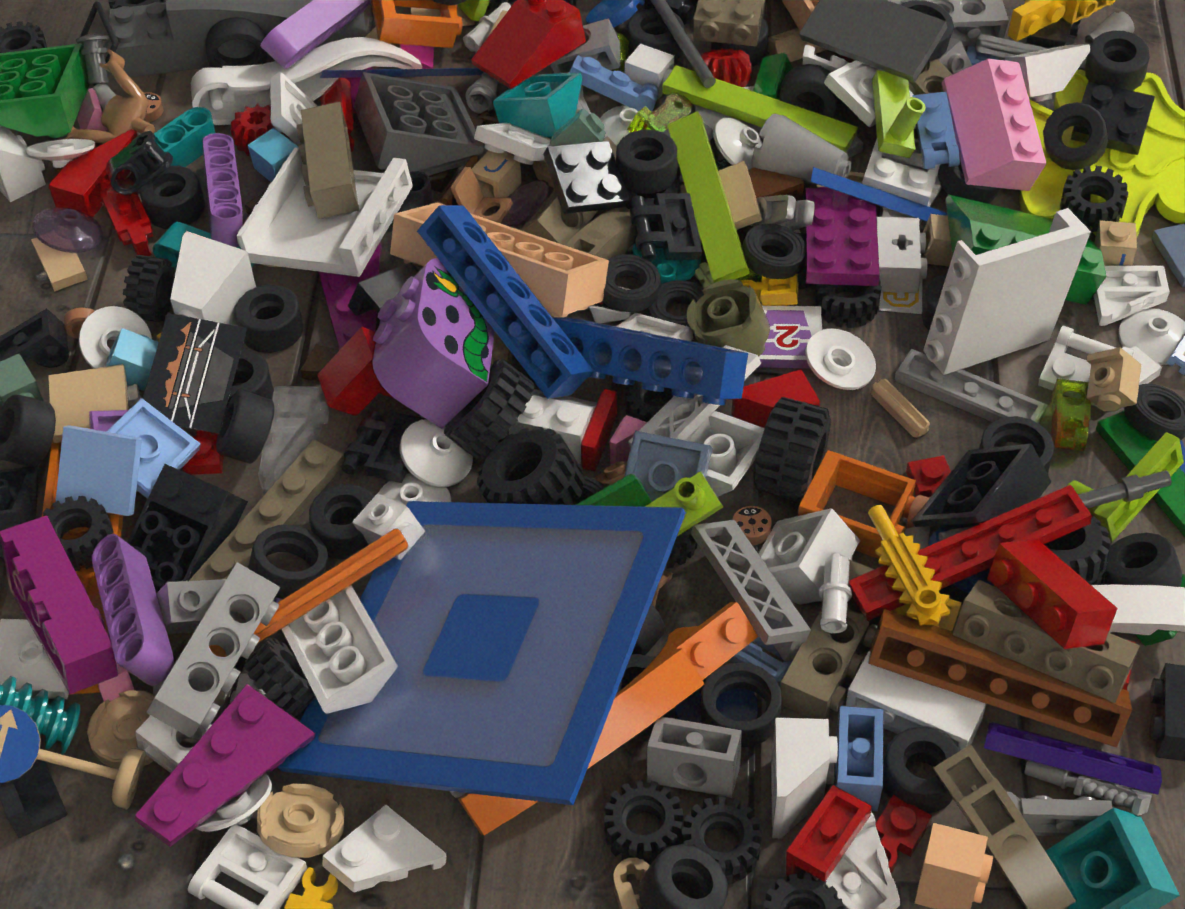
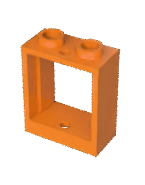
(416, 29)
(865, 480)

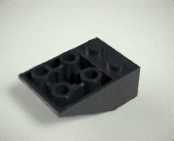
(183, 525)

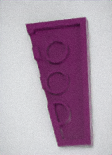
(338, 292)
(228, 758)

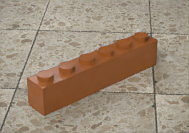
(977, 673)

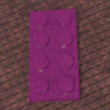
(841, 240)

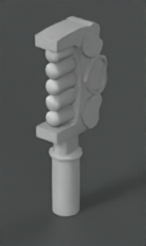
(1120, 795)

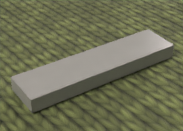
(967, 390)

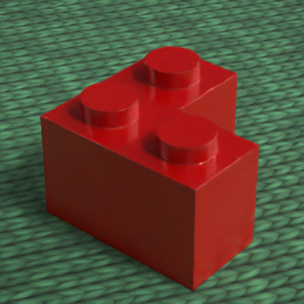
(349, 376)

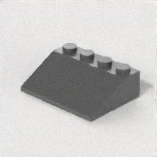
(414, 122)

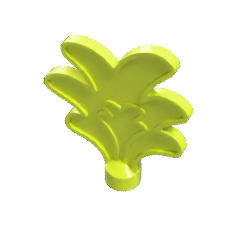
(1151, 176)

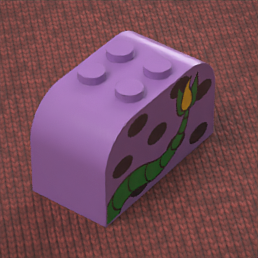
(433, 346)

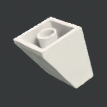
(210, 279)

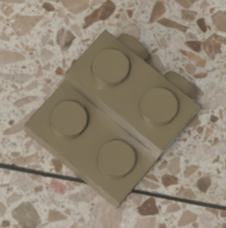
(729, 21)

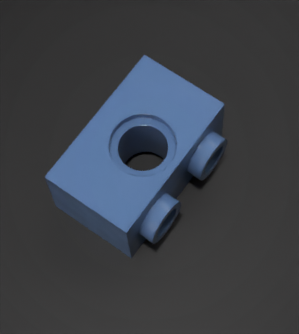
(860, 753)

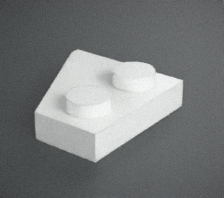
(864, 873)

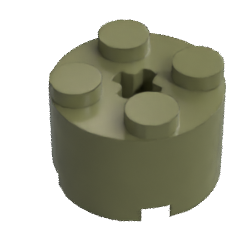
(729, 317)

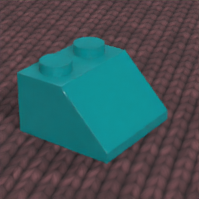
(540, 102)
(1113, 865)

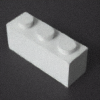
(915, 704)

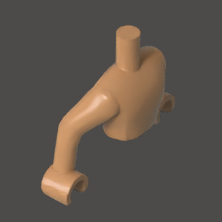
(120, 112)

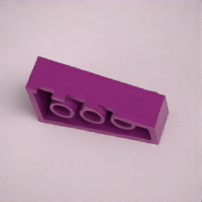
(57, 605)

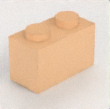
(953, 869)

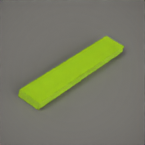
(755, 107)
(708, 199)

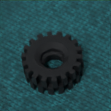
(491, 411)

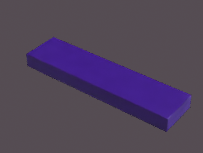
(1073, 757)

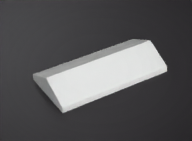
(341, 652)

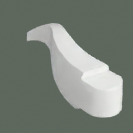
(234, 87)

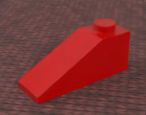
(82, 178)

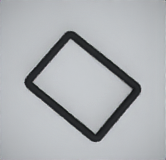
(98, 7)

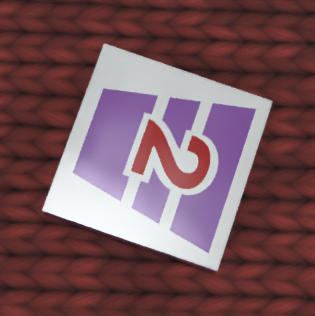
(789, 335)

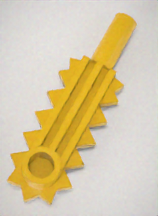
(909, 571)

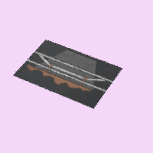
(194, 371)

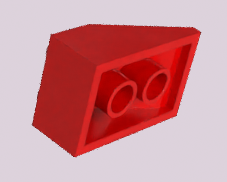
(529, 40)

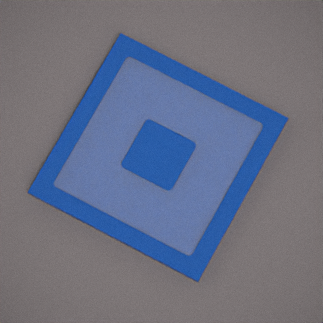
(503, 648)

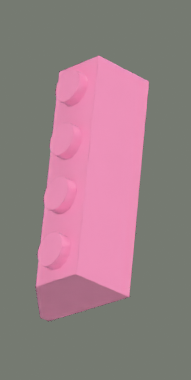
(994, 125)

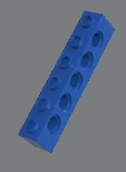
(505, 301)
(658, 361)

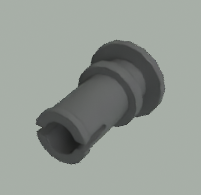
(94, 54)

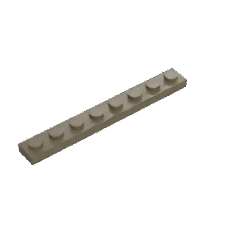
(279, 506)

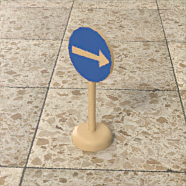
(21, 748)

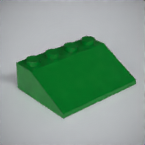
(42, 89)
(990, 227)

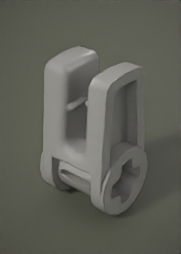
(785, 211)

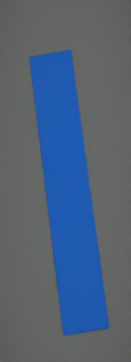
(403, 72)
(873, 195)

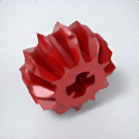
(729, 65)
(250, 125)

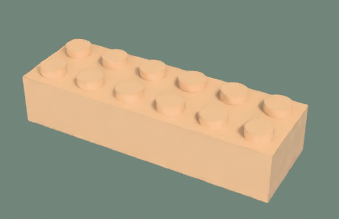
(555, 273)

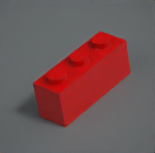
(1052, 594)

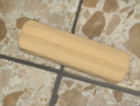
(900, 408)

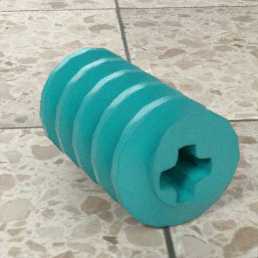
(50, 718)

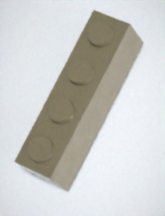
(327, 161)

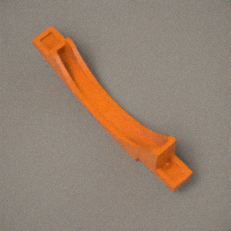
(663, 684)

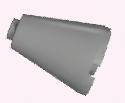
(795, 151)

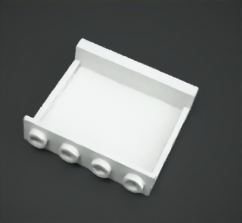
(290, 235)
(1004, 296)

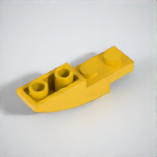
(1040, 13)

